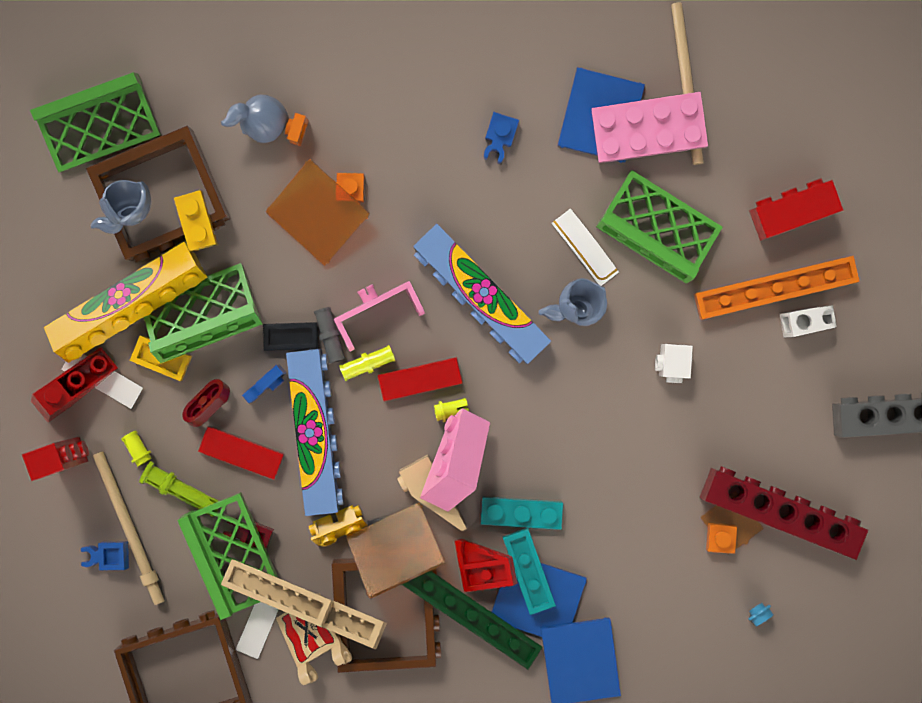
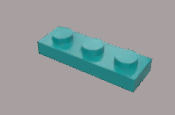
(521, 512)
(529, 571)

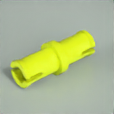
(367, 363)

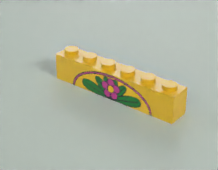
(125, 302)

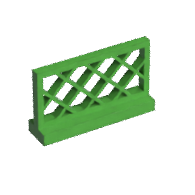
(87, 99)
(647, 246)
(226, 324)
(207, 559)

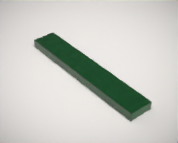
(475, 618)

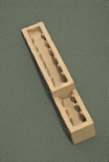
(304, 604)

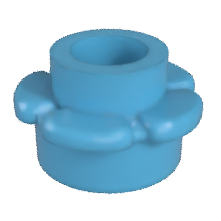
(760, 614)

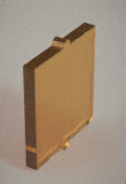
(745, 526)

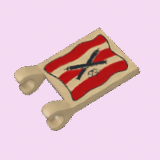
(308, 642)

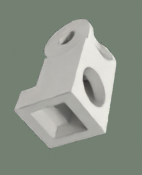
(807, 321)

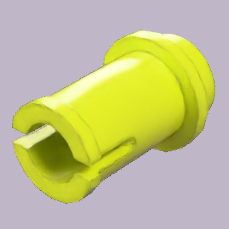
(445, 410)
(136, 448)

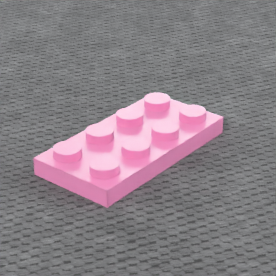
(649, 127)

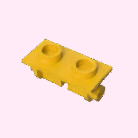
(328, 531)

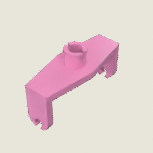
(371, 300)

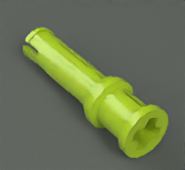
(169, 484)

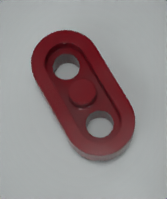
(206, 403)

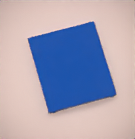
(588, 92)
(565, 590)
(581, 661)

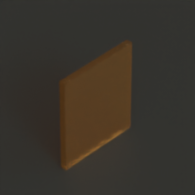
(317, 212)
(395, 550)

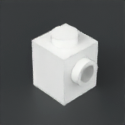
(674, 362)

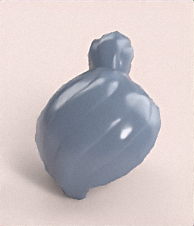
(259, 118)
(123, 204)
(579, 302)

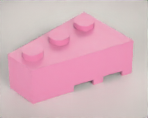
(457, 460)

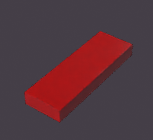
(420, 379)
(241, 452)

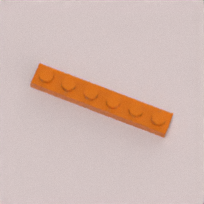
(776, 287)

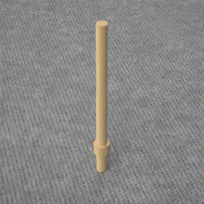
(684, 63)
(149, 577)

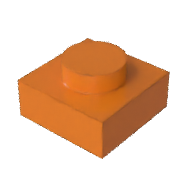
(296, 129)
(353, 184)
(721, 538)

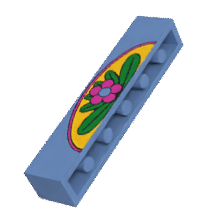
(481, 293)
(313, 432)

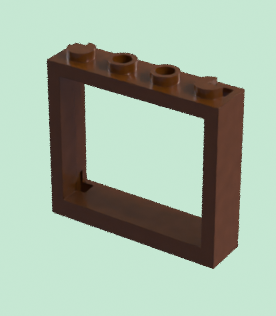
(144, 153)
(339, 569)
(130, 672)

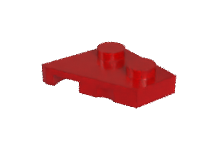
(483, 567)

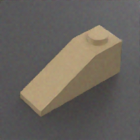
(414, 478)

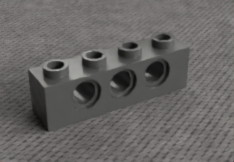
(848, 424)

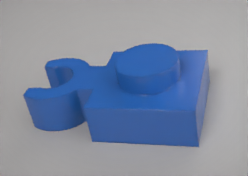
(500, 132)
(270, 380)
(108, 555)

